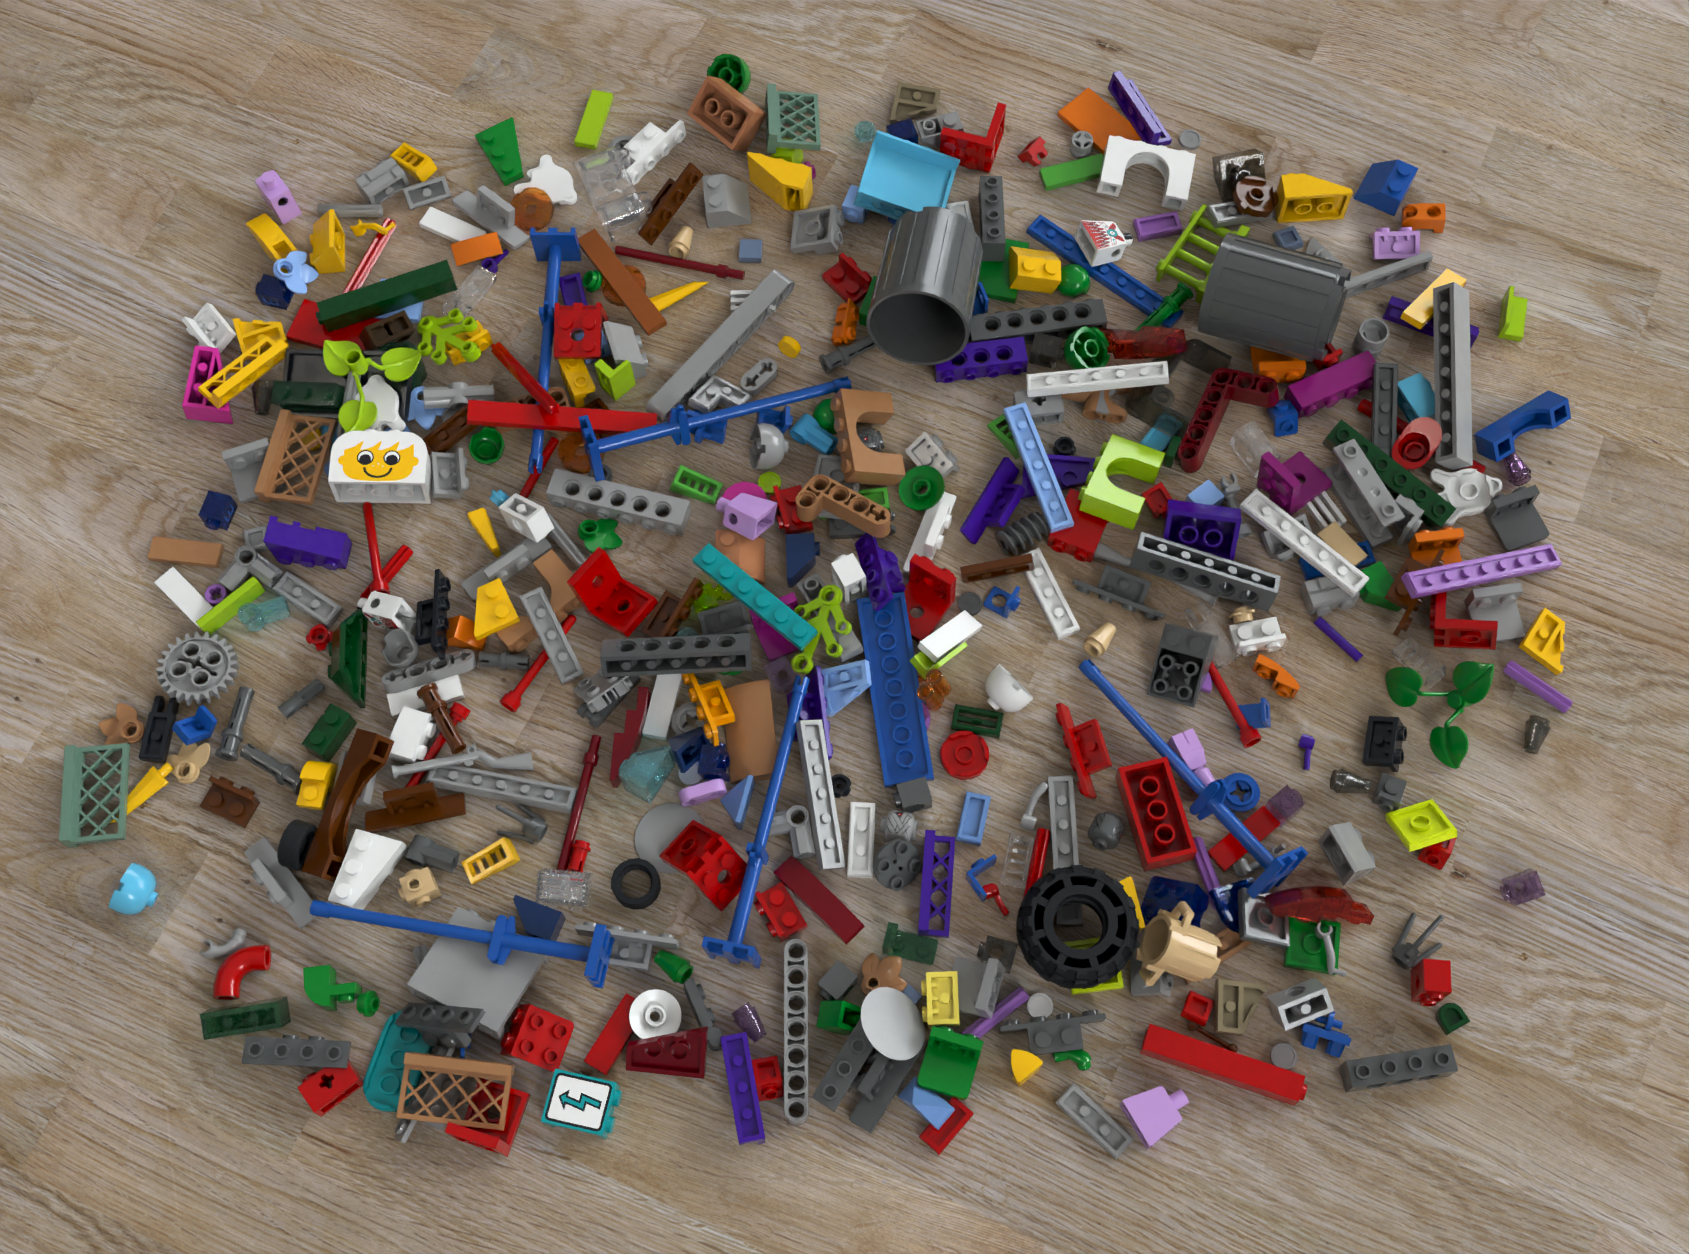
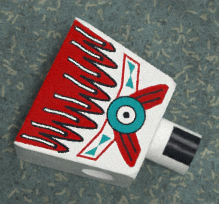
(1102, 241)
(388, 611)

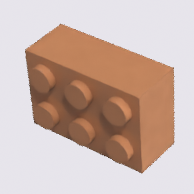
(726, 113)

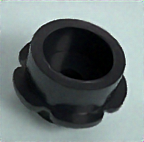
(1064, 442)
(844, 781)

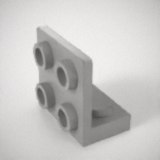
(245, 467)
(1499, 605)
(978, 985)

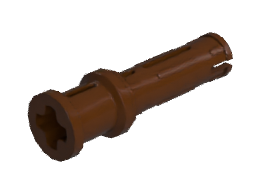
(437, 709)

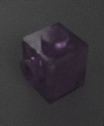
(1285, 804)

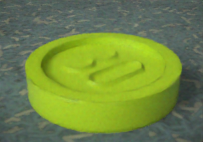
(768, 480)

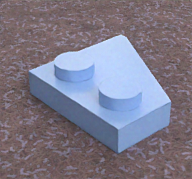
(844, 684)

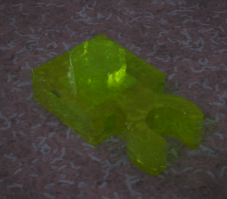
(710, 598)

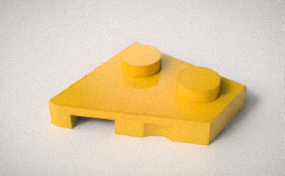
(252, 332)

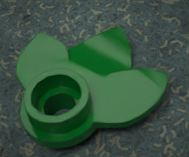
(599, 534)

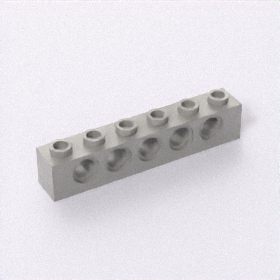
(565, 482)

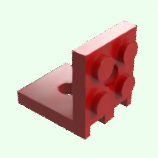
(978, 151)
(578, 317)
(931, 591)
(609, 593)
(1460, 632)
(701, 857)
(490, 1139)

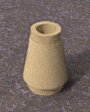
(681, 243)
(1099, 640)

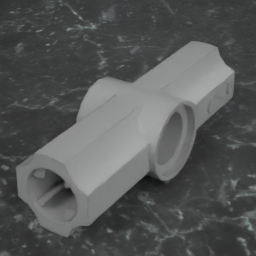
(456, 395)

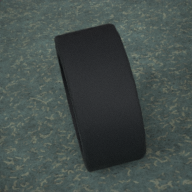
(295, 844)
(620, 872)

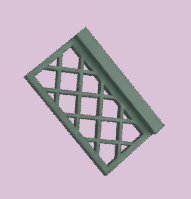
(775, 119)
(73, 799)

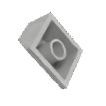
(726, 201)
(625, 346)
(1346, 852)

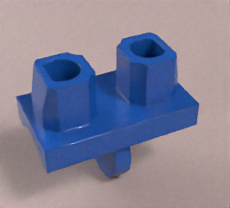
(714, 432)
(1336, 1040)

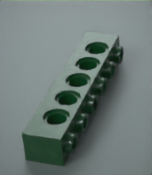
(1395, 477)

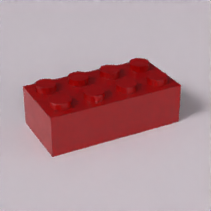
(1155, 814)

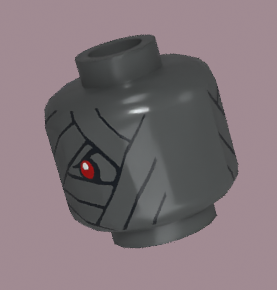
(871, 439)
(1106, 830)

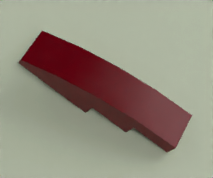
(628, 742)
(819, 900)

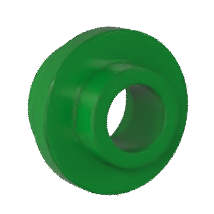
(592, 280)
(368, 1003)

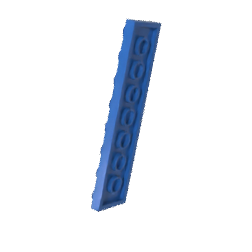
(894, 691)

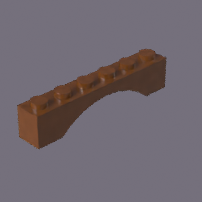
(364, 758)

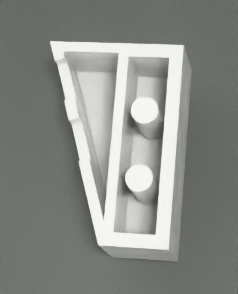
(365, 868)

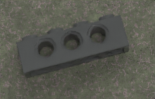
(991, 218)
(1398, 1068)

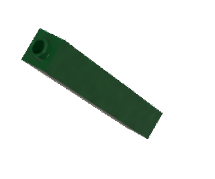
(386, 296)

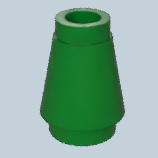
(674, 966)

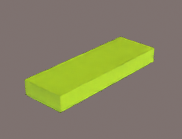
(594, 119)
(230, 605)

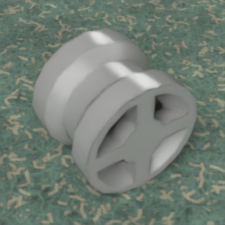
(1085, 141)

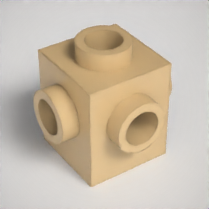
(419, 887)

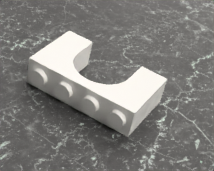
(1173, 164)

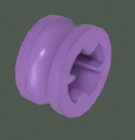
(211, 590)

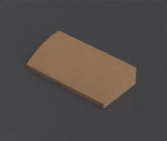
(753, 734)

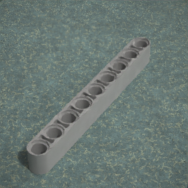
(721, 345)

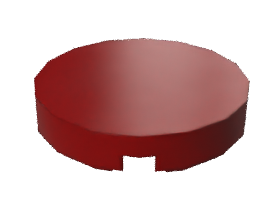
(964, 755)

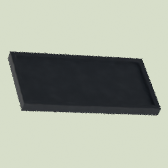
(309, 366)

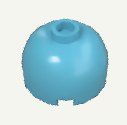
(135, 891)

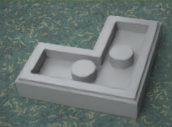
(715, 392)

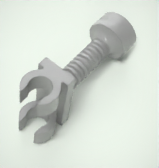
(1230, 492)

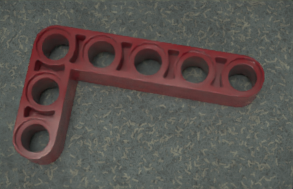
(1213, 412)

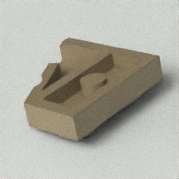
(914, 102)

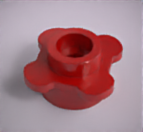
(313, 637)

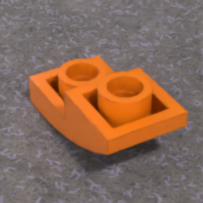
(476, 248)
(1283, 682)

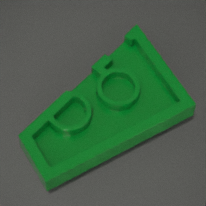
(502, 150)

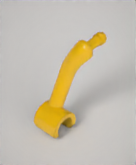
(360, 228)

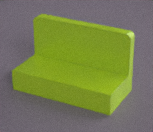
(1512, 316)
(615, 381)
(924, 664)

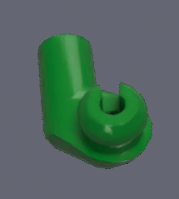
(1080, 1057)

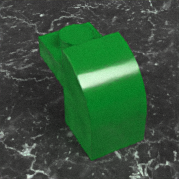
(322, 987)

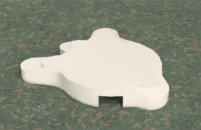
(553, 180)
(386, 401)
(1466, 491)

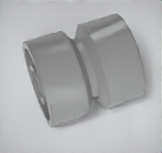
(1371, 336)

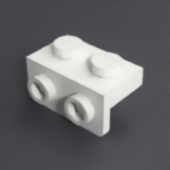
(210, 328)

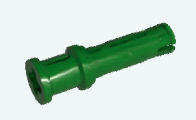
(1169, 305)

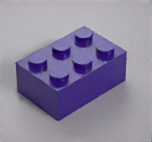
(1203, 527)

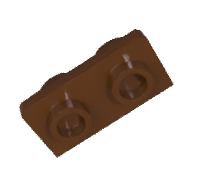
(230, 802)

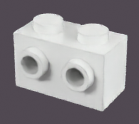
(411, 735)

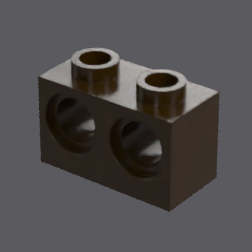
(393, 328)

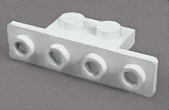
(650, 147)
(930, 532)

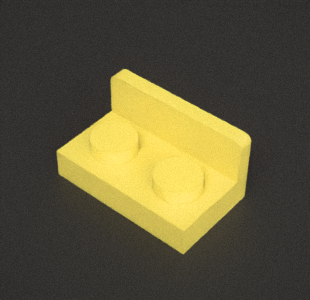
(942, 999)

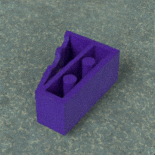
(307, 546)

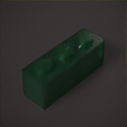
(307, 395)
(245, 1018)

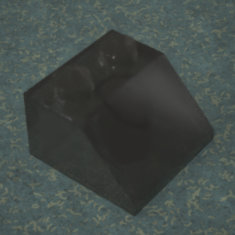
(1233, 167)

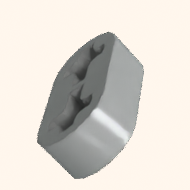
(756, 375)

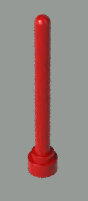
(378, 583)
(512, 699)
(457, 714)
(1248, 735)

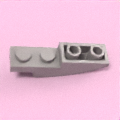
(809, 590)

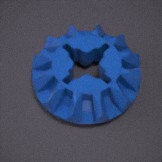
(1244, 783)

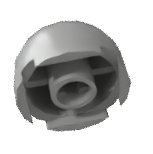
(767, 446)

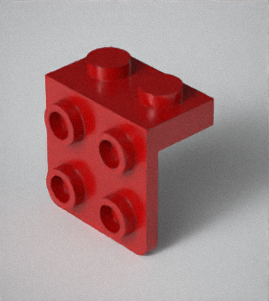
(537, 1037)

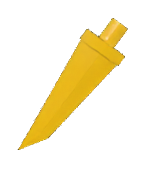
(670, 297)
(147, 787)

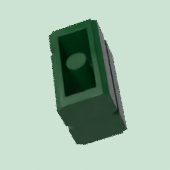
(329, 733)

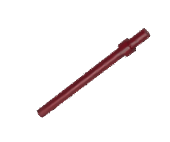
(720, 271)
(590, 761)

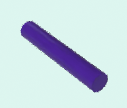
(1338, 639)

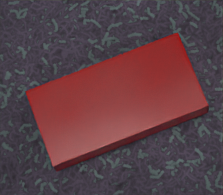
(939, 1139)

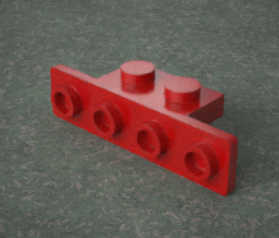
(1086, 748)

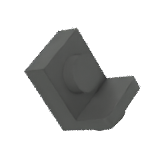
(1389, 792)

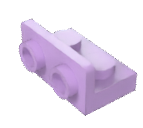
(1395, 244)

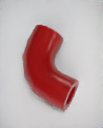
(238, 965)

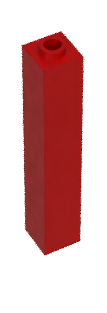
(1223, 1065)

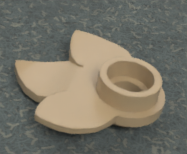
(189, 761)

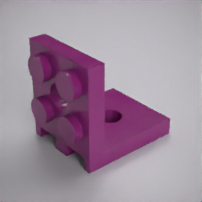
(1282, 483)

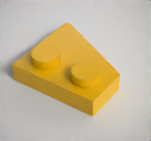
(493, 610)
(1545, 640)

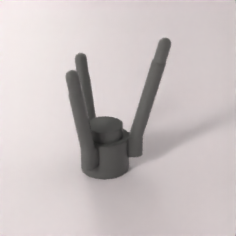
(533, 828)
(1407, 954)

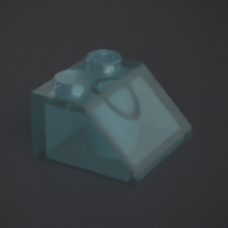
(647, 771)

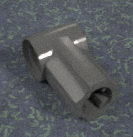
(426, 852)

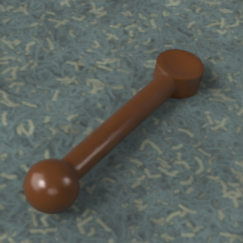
(1194, 1026)

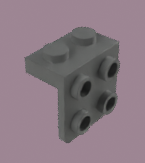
(1516, 518)

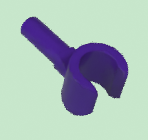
(494, 262)
(1306, 742)

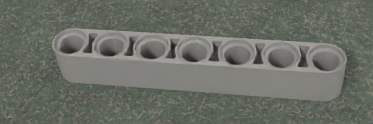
(793, 1018)

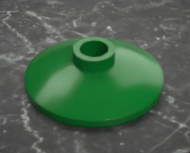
(918, 479)

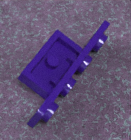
(995, 502)
(880, 570)
(815, 705)

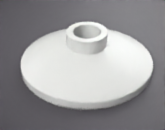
(664, 1005)

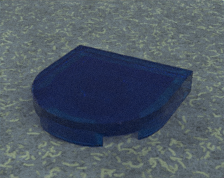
(1226, 902)

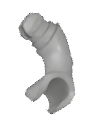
(236, 942)

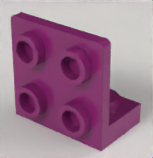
(773, 642)

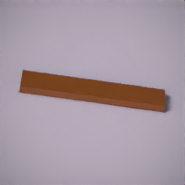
(621, 282)

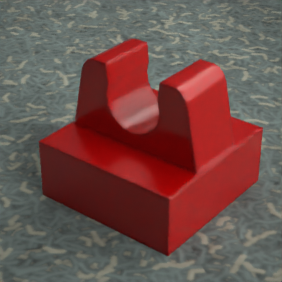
(1031, 151)

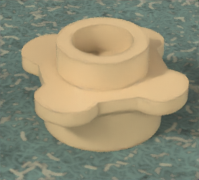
(1242, 615)

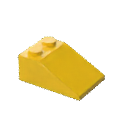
(1310, 199)

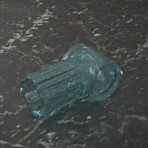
(265, 613)

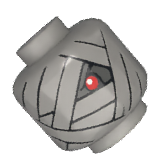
(899, 826)

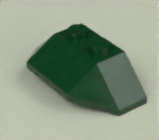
(349, 657)

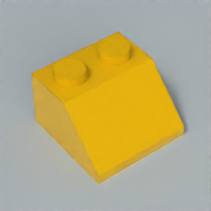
(328, 244)
(1034, 270)

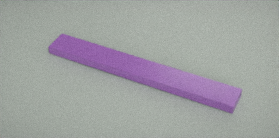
(1480, 570)

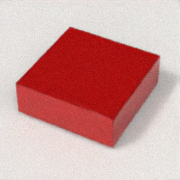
(1197, 1008)

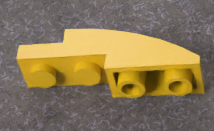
(271, 238)

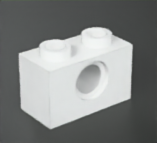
(526, 517)
(849, 578)

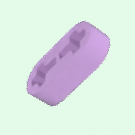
(702, 792)

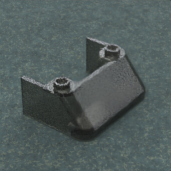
(1154, 402)

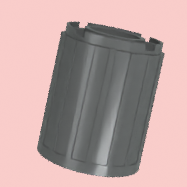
(926, 287)
(1273, 298)

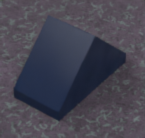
(687, 747)

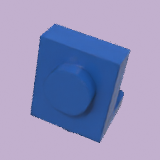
(1284, 418)
(781, 420)
(195, 727)

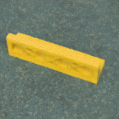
(244, 376)

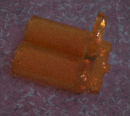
(934, 692)

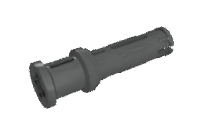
(843, 354)
(233, 733)
(282, 772)

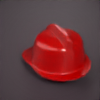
(1417, 443)

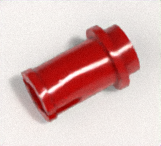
(578, 855)

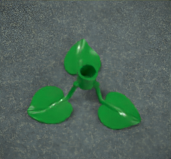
(1473, 684)

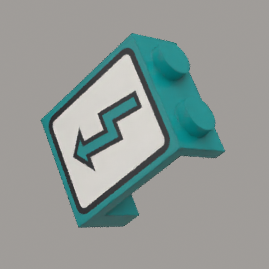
(581, 1103)

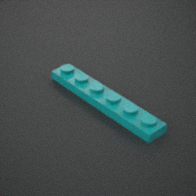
(755, 596)

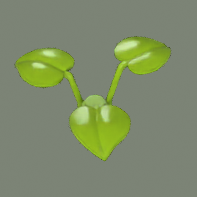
(346, 356)

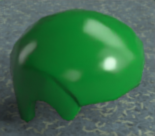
(1074, 280)
(824, 416)
(486, 446)

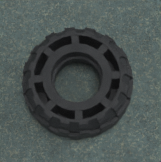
(1052, 957)

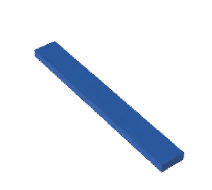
(1106, 274)

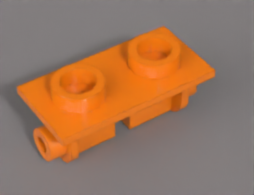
(848, 316)

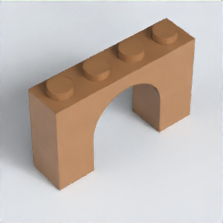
(859, 461)
(562, 600)

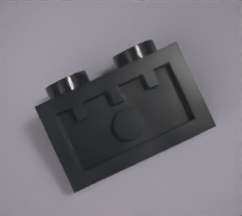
(1384, 742)

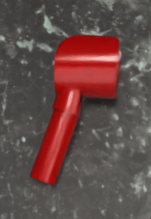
(993, 891)

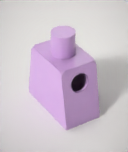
(272, 190)
(747, 514)
(1154, 1113)

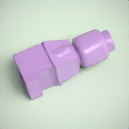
(1191, 752)

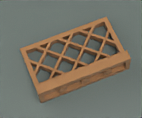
(277, 457)
(455, 1066)

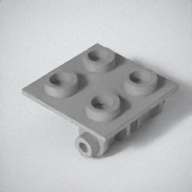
(593, 688)

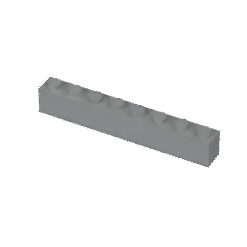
(1453, 375)

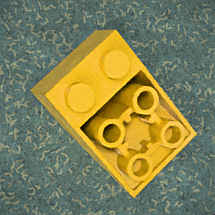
(782, 180)

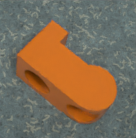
(1424, 216)

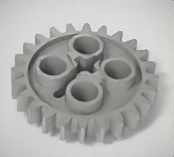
(197, 668)

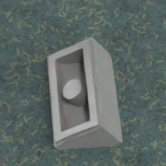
(427, 192)

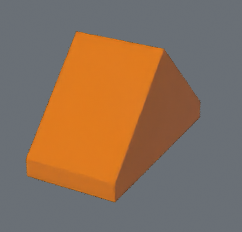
(462, 634)

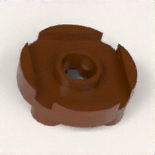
(1250, 205)

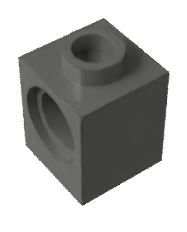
(913, 795)
(837, 982)

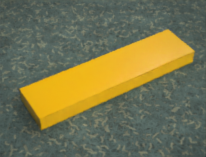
(1422, 308)

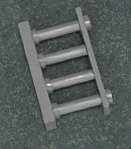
(1363, 494)

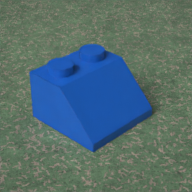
(1386, 185)

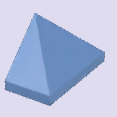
(738, 800)
(926, 1104)

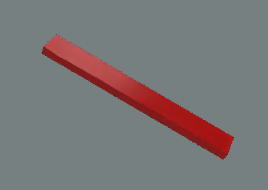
(536, 417)

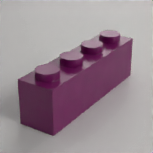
(1331, 385)

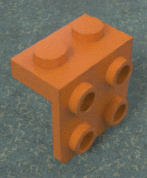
(1277, 366)
(1427, 543)

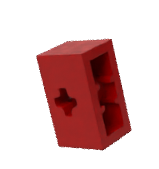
(1430, 981)
(323, 1099)

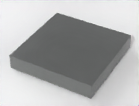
(1259, 924)

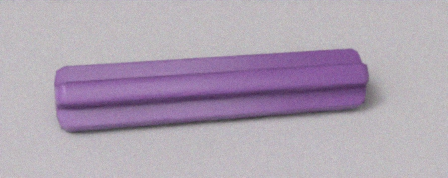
(1537, 686)
(1205, 867)
(1001, 1011)

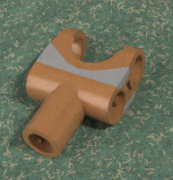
(1099, 406)

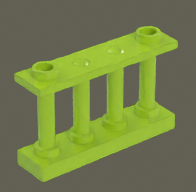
(1196, 219)

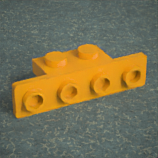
(711, 705)

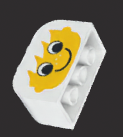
(380, 468)

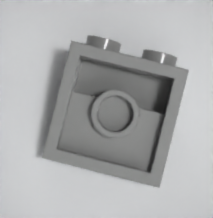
(817, 230)

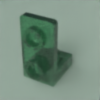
(909, 945)

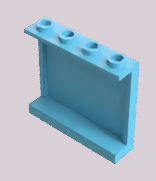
(904, 177)

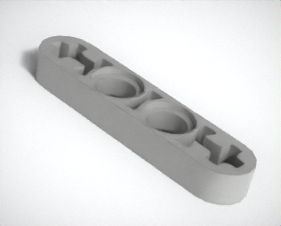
(404, 678)

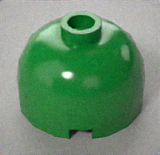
(732, 71)
(1086, 349)

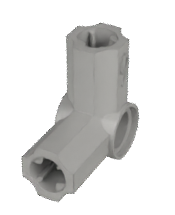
(239, 571)
(800, 834)

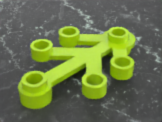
(430, 326)
(822, 626)

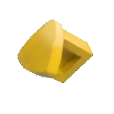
(1024, 1065)

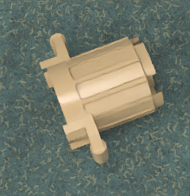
(1177, 947)

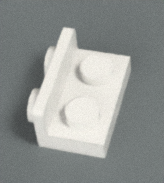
(1256, 636)

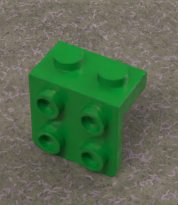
(950, 1062)

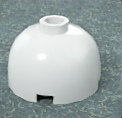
(1005, 691)

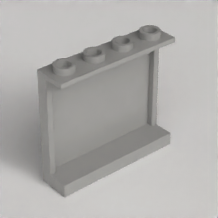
(463, 976)

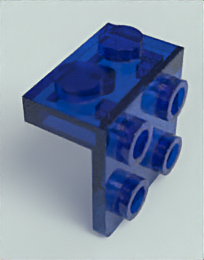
(1167, 893)

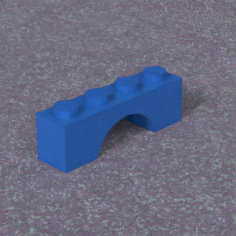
(1544, 411)

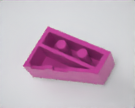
(204, 365)

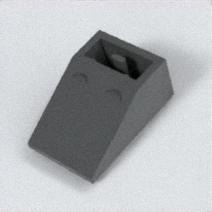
(1182, 664)

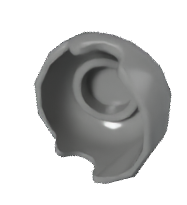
(400, 648)

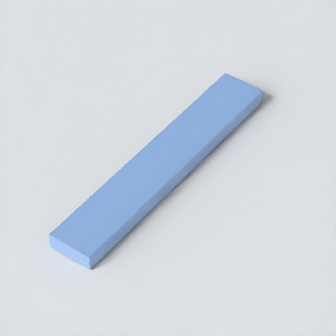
(1038, 467)

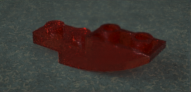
(1145, 343)
(1312, 902)

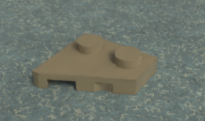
(1235, 1005)

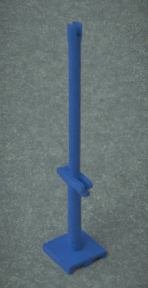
(554, 248)
(679, 424)
(1210, 797)
(501, 940)
(733, 947)

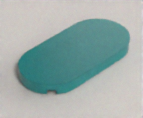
(386, 1067)

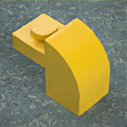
(316, 783)

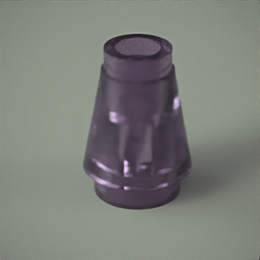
(1516, 470)
(748, 1021)

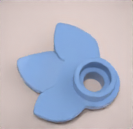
(298, 272)
(424, 417)

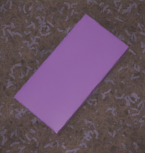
(1157, 226)

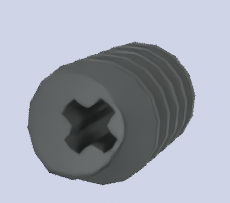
(1022, 532)

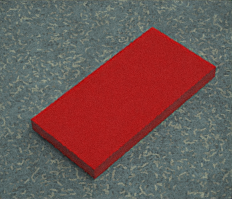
(309, 332)

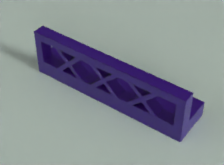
(1138, 110)
(1397, 306)
(926, 886)
(742, 1088)

